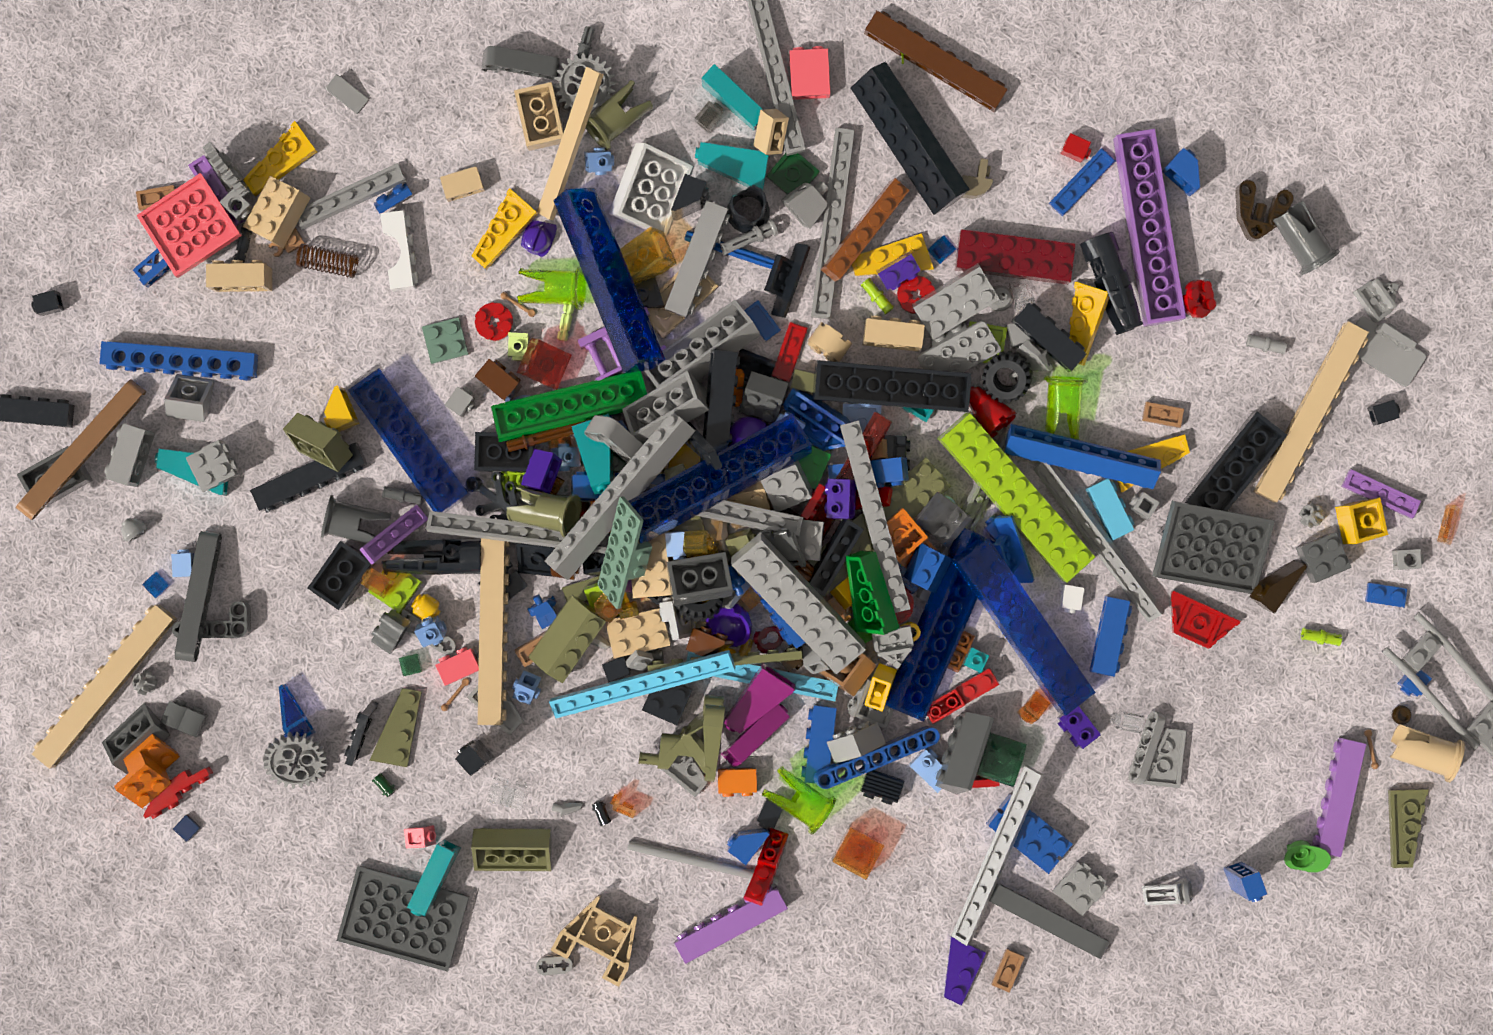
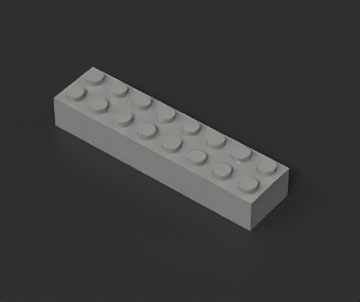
(798, 603)

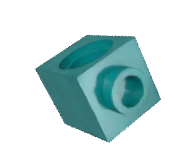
(975, 660)

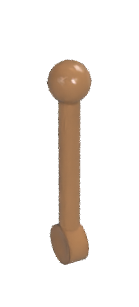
(531, 312)
(465, 682)
(1368, 733)

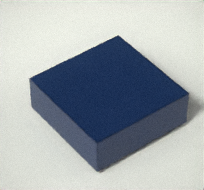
(186, 828)

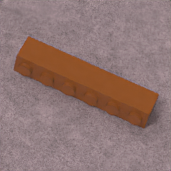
(865, 230)

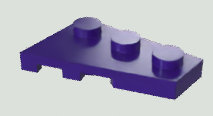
(961, 970)

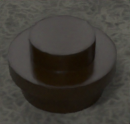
(1401, 714)

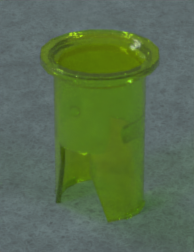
(560, 287)
(1064, 396)
(805, 805)

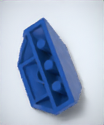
(821, 419)

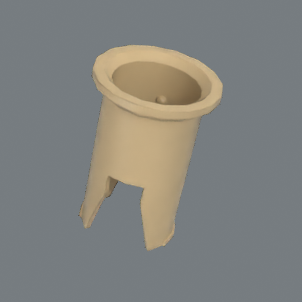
(1428, 751)

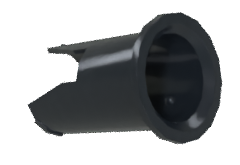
(741, 223)

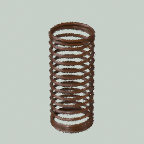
(354, 259)

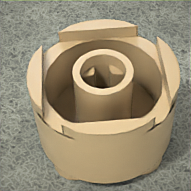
(829, 342)

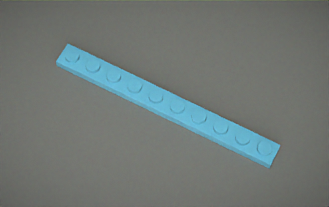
(642, 684)

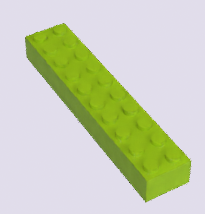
(1016, 497)

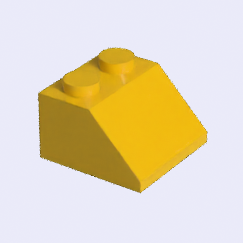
(340, 411)
(1361, 521)

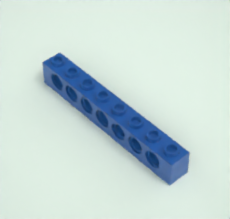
(111, 350)

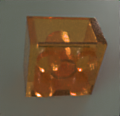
(857, 852)

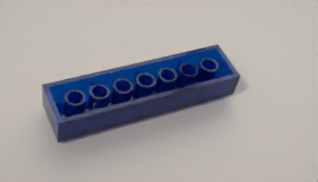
(409, 441)

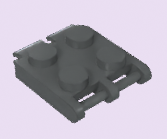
(787, 545)

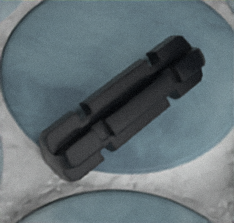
(243, 244)

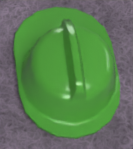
(1306, 857)

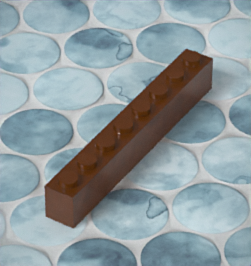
(935, 60)

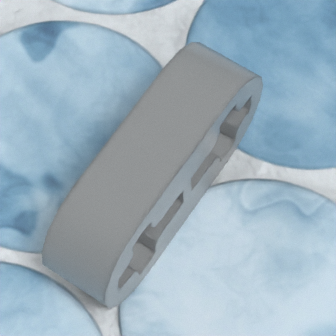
(555, 969)

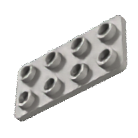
(960, 348)
(1390, 351)

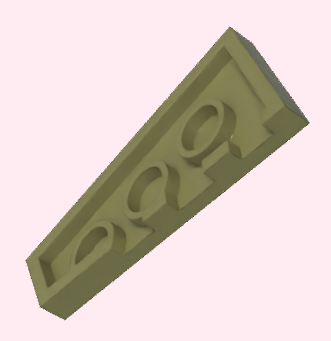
(1404, 824)

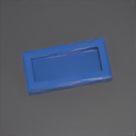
(762, 320)

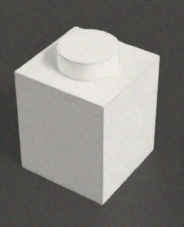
(1071, 598)

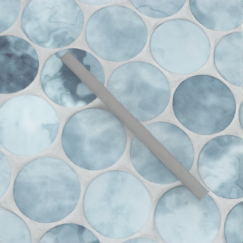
(693, 860)

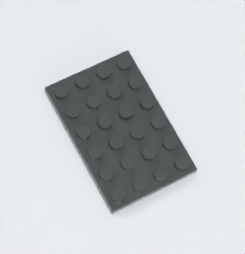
(1213, 547)
(381, 922)

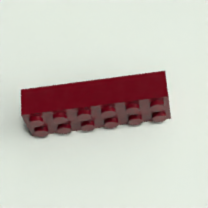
(1015, 256)

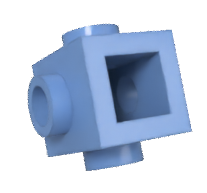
(592, 161)
(569, 455)
(430, 631)
(526, 687)

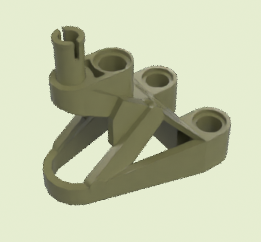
(688, 742)

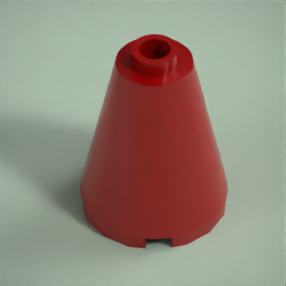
(989, 412)

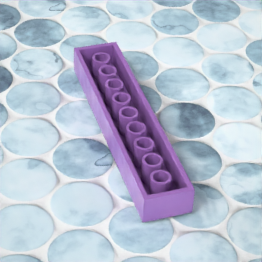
(1149, 227)

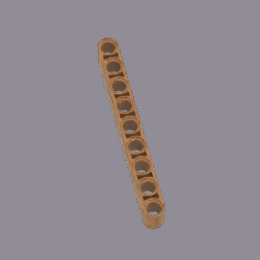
(80, 450)

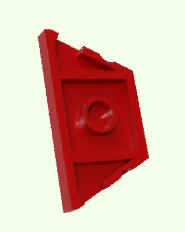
(1199, 622)

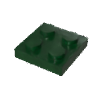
(792, 172)

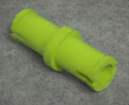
(877, 296)
(1321, 636)

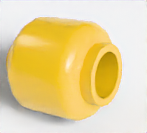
(425, 606)

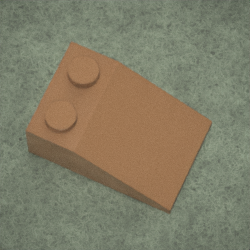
(853, 675)

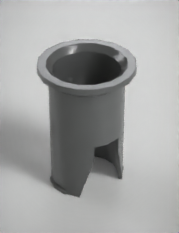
(1305, 238)
(344, 520)

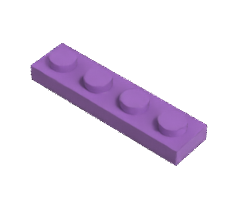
(204, 167)
(1389, 496)
(394, 534)

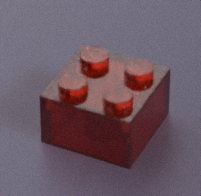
(544, 363)

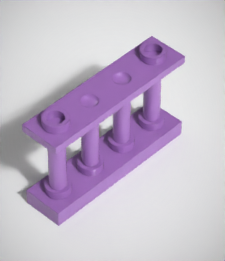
(589, 343)

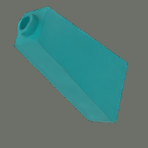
(731, 96)
(738, 164)
(596, 458)
(176, 464)
(433, 877)

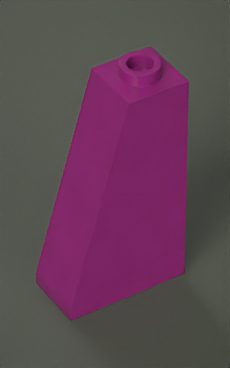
(758, 698)
(755, 735)

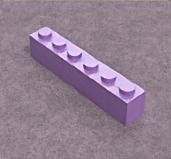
(1339, 796)
(728, 926)

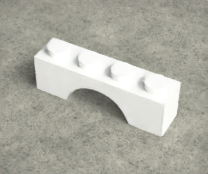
(402, 274)

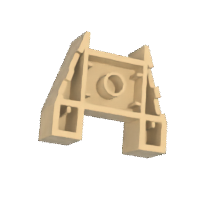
(601, 934)

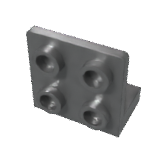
(943, 519)

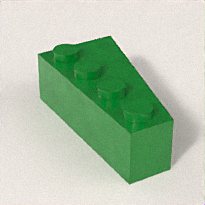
(869, 595)

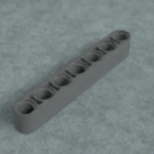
(198, 596)
(1049, 921)

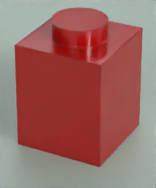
(1076, 148)

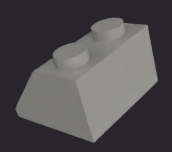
(189, 398)

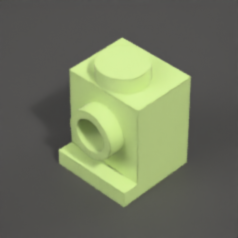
(514, 338)

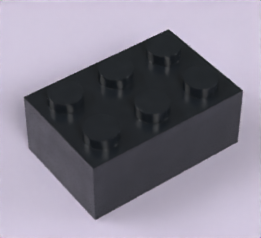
(495, 456)
(340, 575)

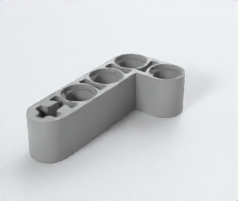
(614, 436)

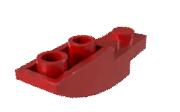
(962, 694)
(171, 795)
(766, 867)

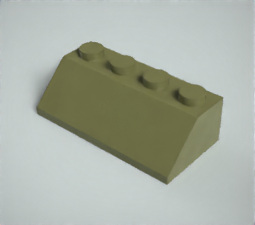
(567, 639)
(511, 849)

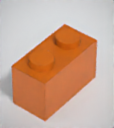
(737, 781)

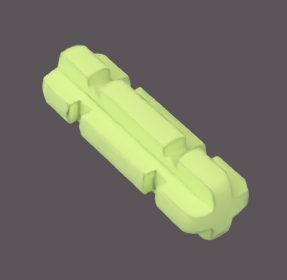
(565, 322)

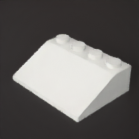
(649, 188)

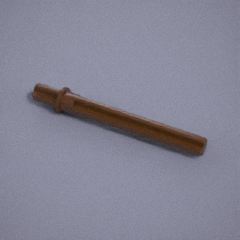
(541, 437)

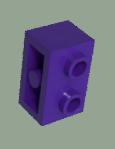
(898, 271)
(541, 471)
(840, 498)
(1079, 727)

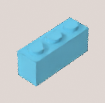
(1110, 508)

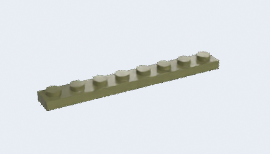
(752, 658)

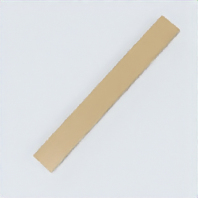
(570, 141)

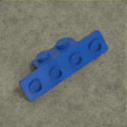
(1012, 550)

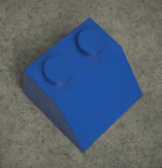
(1184, 171)
(927, 568)
(746, 843)

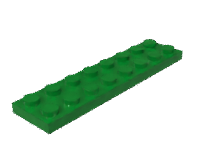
(567, 405)

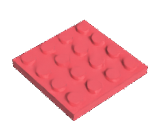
(189, 225)

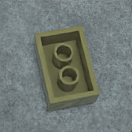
(318, 441)

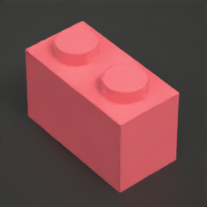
(457, 666)

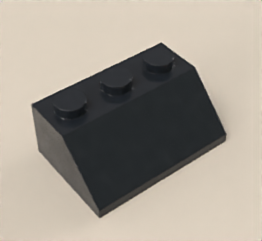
(690, 197)

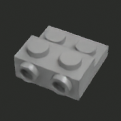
(212, 465)
(679, 625)
(858, 709)
(1080, 887)

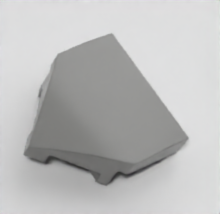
(1377, 298)
(1037, 360)
(894, 645)

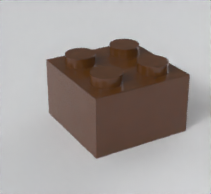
(496, 379)

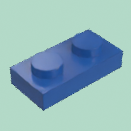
(387, 201)
(1386, 595)

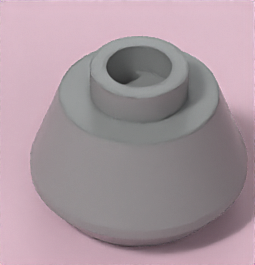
(1004, 302)
(132, 529)
(1186, 890)

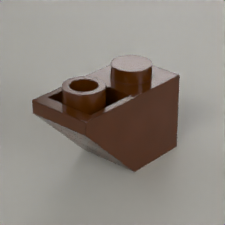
(706, 643)

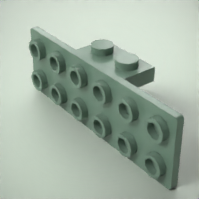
(623, 556)

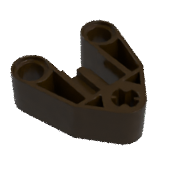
(1244, 208)

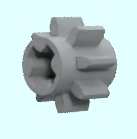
(1311, 515)
(144, 682)

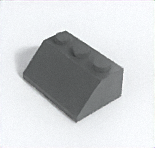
(132, 734)

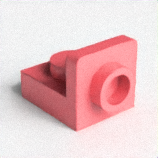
(420, 837)

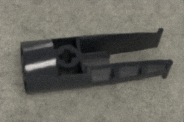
(1111, 277)
(440, 557)

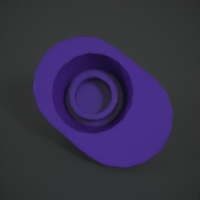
(538, 237)

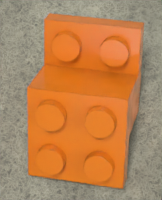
(905, 536)
(147, 771)

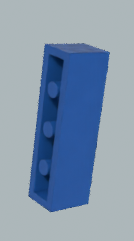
(884, 470)
(1110, 636)
(820, 732)
(1245, 881)

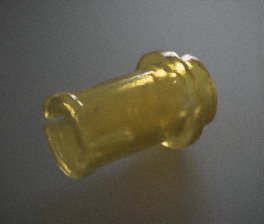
(745, 648)

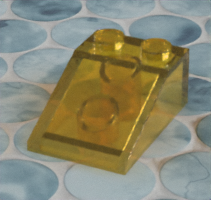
(648, 255)

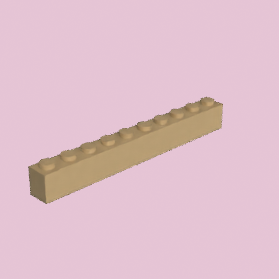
(1311, 411)
(492, 632)
(104, 686)

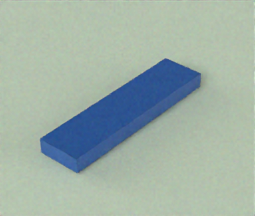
(1082, 182)

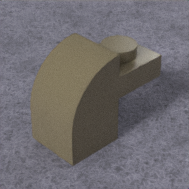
(978, 185)

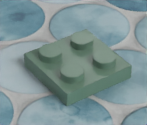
(445, 340)

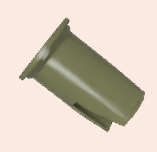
(611, 120)
(547, 510)

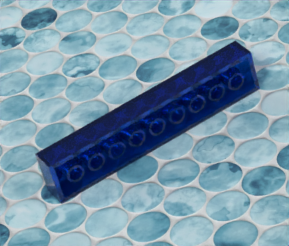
(609, 280)
(705, 487)
(1023, 625)
(941, 630)

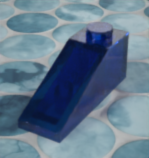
(292, 715)

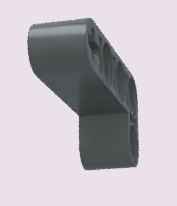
(520, 62)
(230, 625)

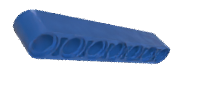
(885, 757)

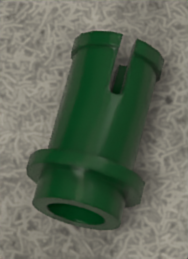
(384, 785)

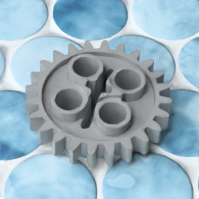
(569, 70)
(230, 174)
(278, 755)

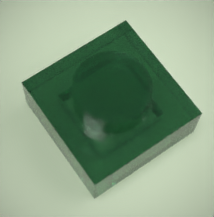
(410, 664)

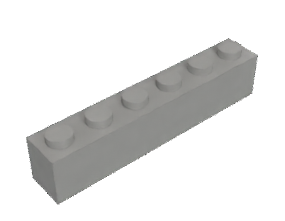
(697, 258)

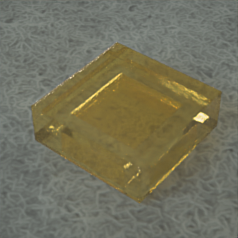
(629, 610)

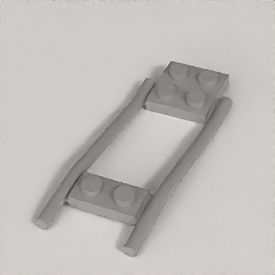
(1481, 728)

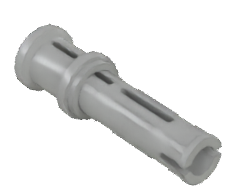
(759, 236)

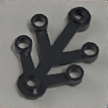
(498, 499)

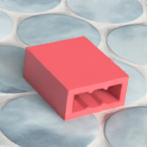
(809, 73)

